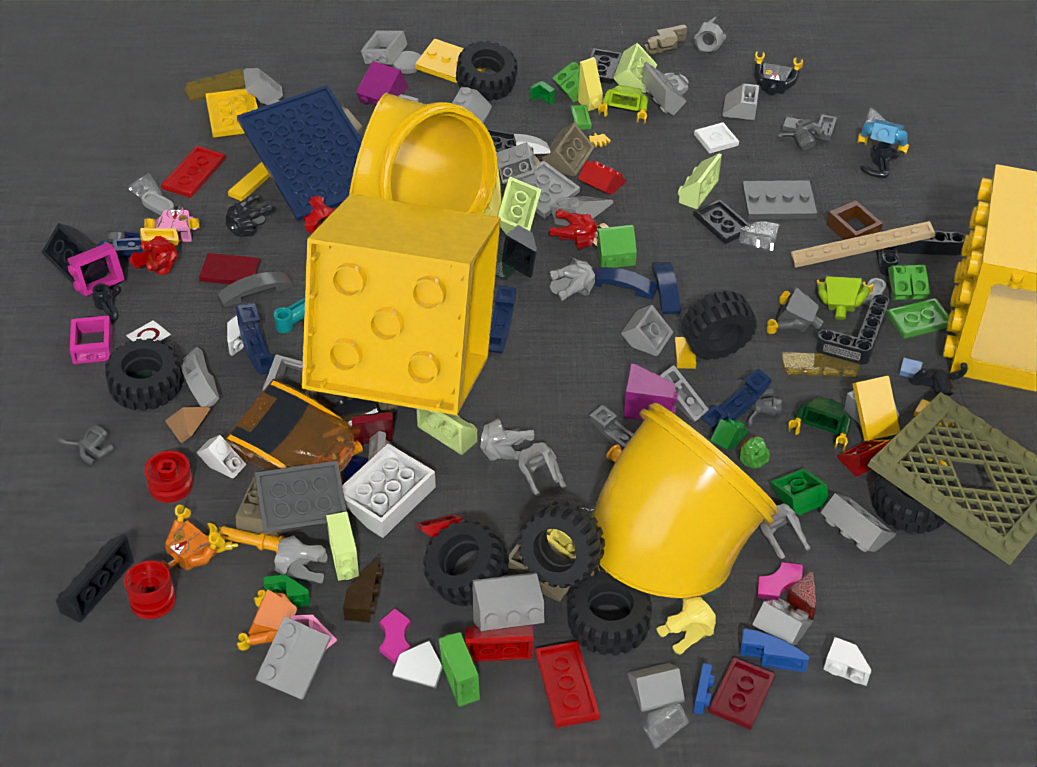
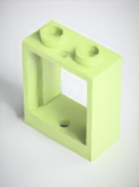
(342, 546)

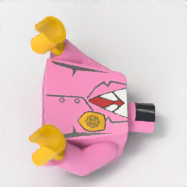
(178, 219)

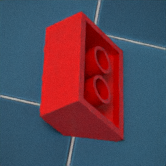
(499, 644)

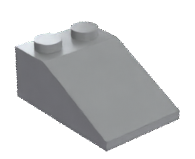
(579, 205)

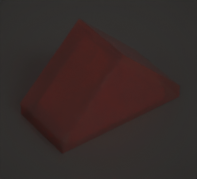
(802, 595)

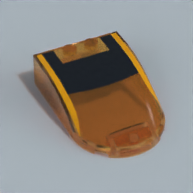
(291, 431)

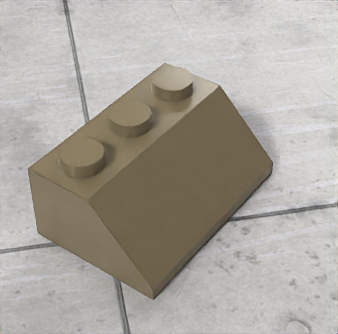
(569, 150)

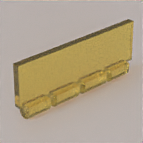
(221, 83)
(815, 363)

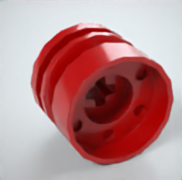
(150, 589)

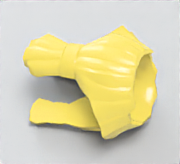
(694, 619)

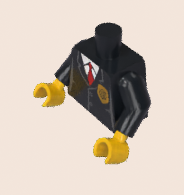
(775, 77)

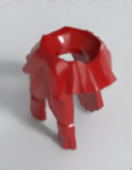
(319, 211)
(581, 229)
(157, 255)

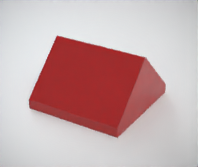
(858, 457)

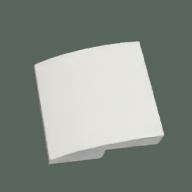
(537, 145)

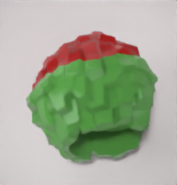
(754, 452)

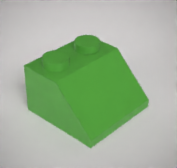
(616, 246)

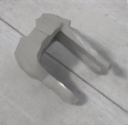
(714, 29)
(577, 278)
(497, 441)
(534, 458)
(784, 515)
(293, 556)

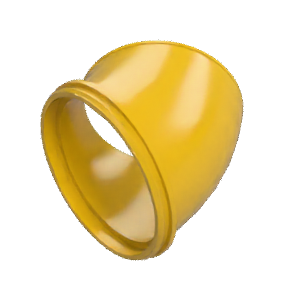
(426, 156)
(676, 510)

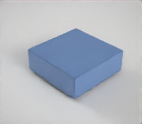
(910, 367)

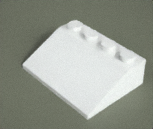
(387, 489)

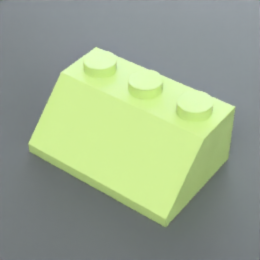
(631, 67)
(700, 182)
(518, 205)
(448, 429)

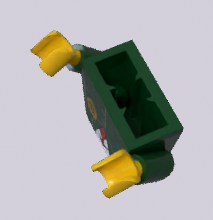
(825, 415)

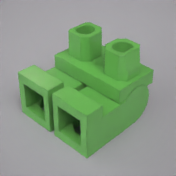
(568, 81)
(908, 282)

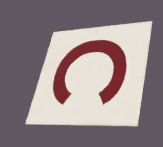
(150, 330)

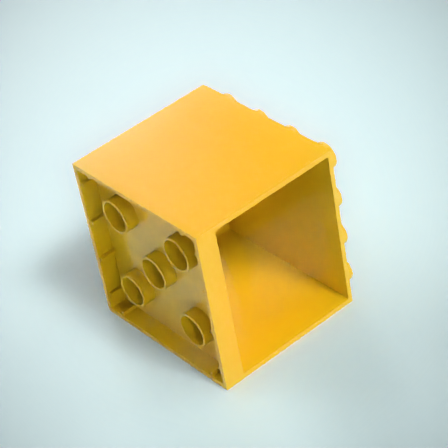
(998, 284)
(399, 303)

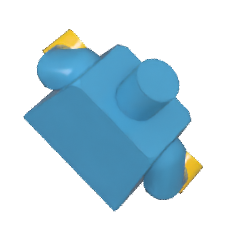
(885, 132)

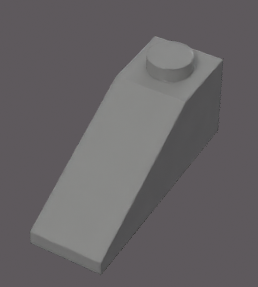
(687, 398)

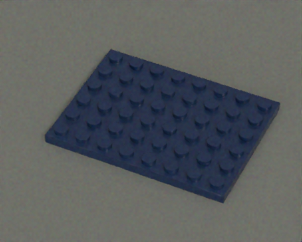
(305, 148)

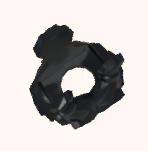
(242, 218)

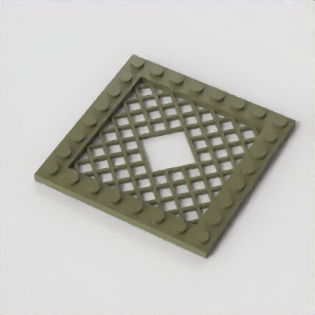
(890, 465)

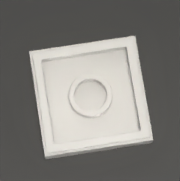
(716, 137)

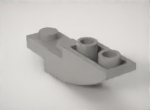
(198, 379)

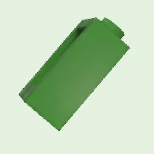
(459, 669)

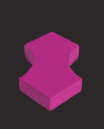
(773, 585)
(395, 627)

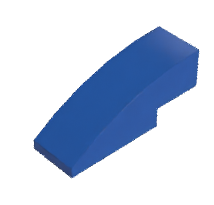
(773, 651)

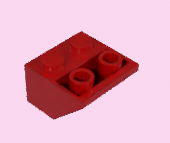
(601, 177)

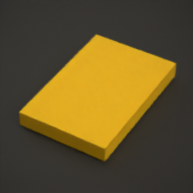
(876, 408)

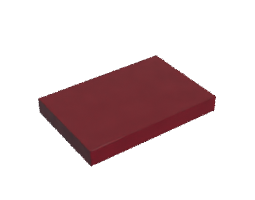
(228, 268)
(368, 425)
(742, 693)

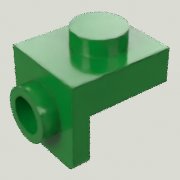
(542, 91)

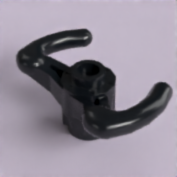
(882, 157)
(103, 299)
(940, 380)

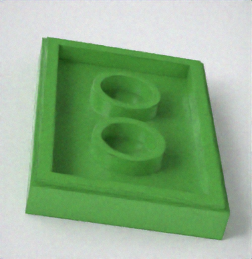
(918, 318)

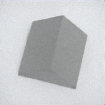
(657, 686)

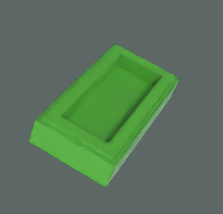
(581, 116)

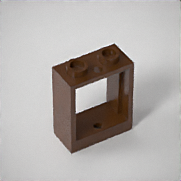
(838, 220)

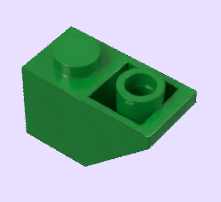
(729, 433)

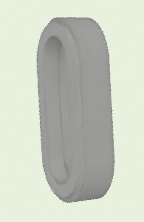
(156, 202)
(878, 288)

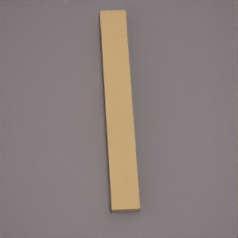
(862, 244)

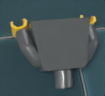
(797, 313)

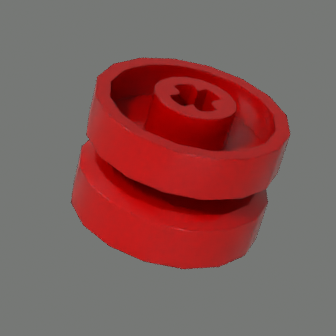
(169, 476)

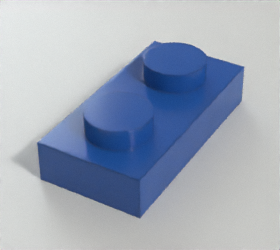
(706, 681)

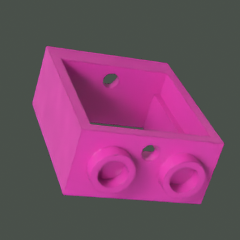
(105, 250)
(101, 350)

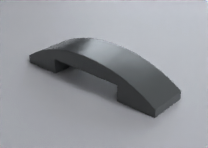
(255, 283)
(606, 423)

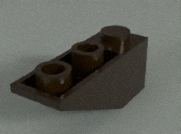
(360, 596)

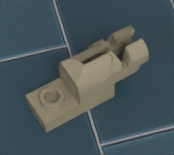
(665, 39)

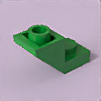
(283, 584)

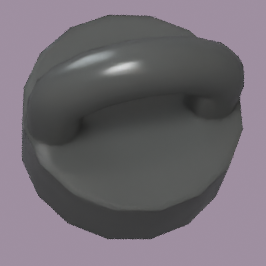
(114, 235)

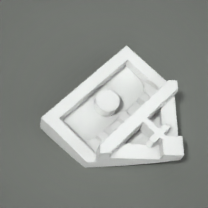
(419, 665)

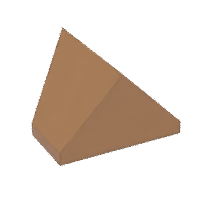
(186, 421)

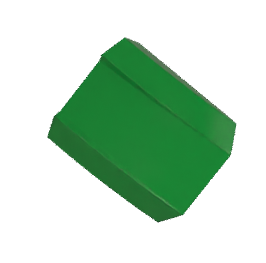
(801, 491)

